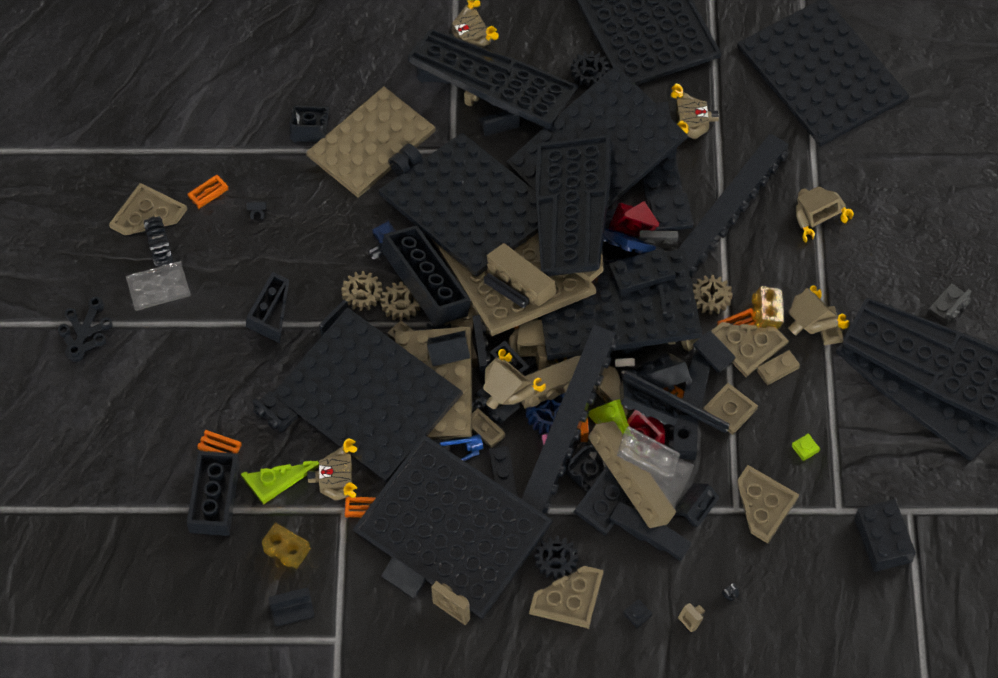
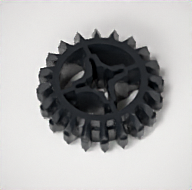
(158, 241)

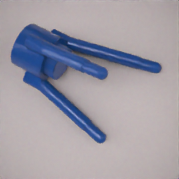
(471, 444)

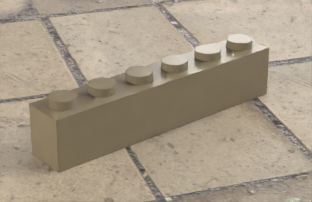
(636, 483)

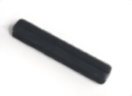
(506, 290)

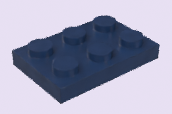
(628, 242)

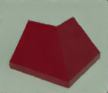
(632, 219)
(648, 426)

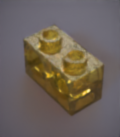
(768, 307)
(289, 542)

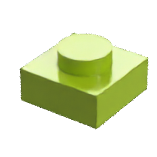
(805, 447)

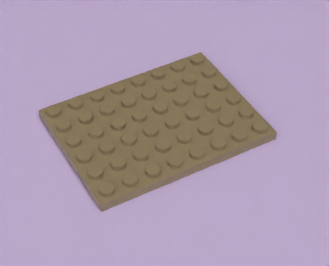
(501, 313)

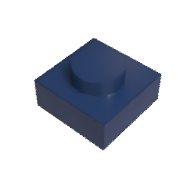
(381, 230)

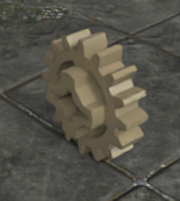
(362, 290)
(720, 291)
(400, 302)

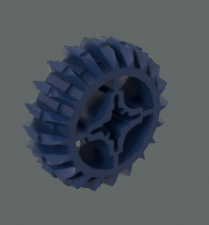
(537, 416)

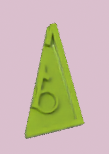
(610, 412)
(273, 481)

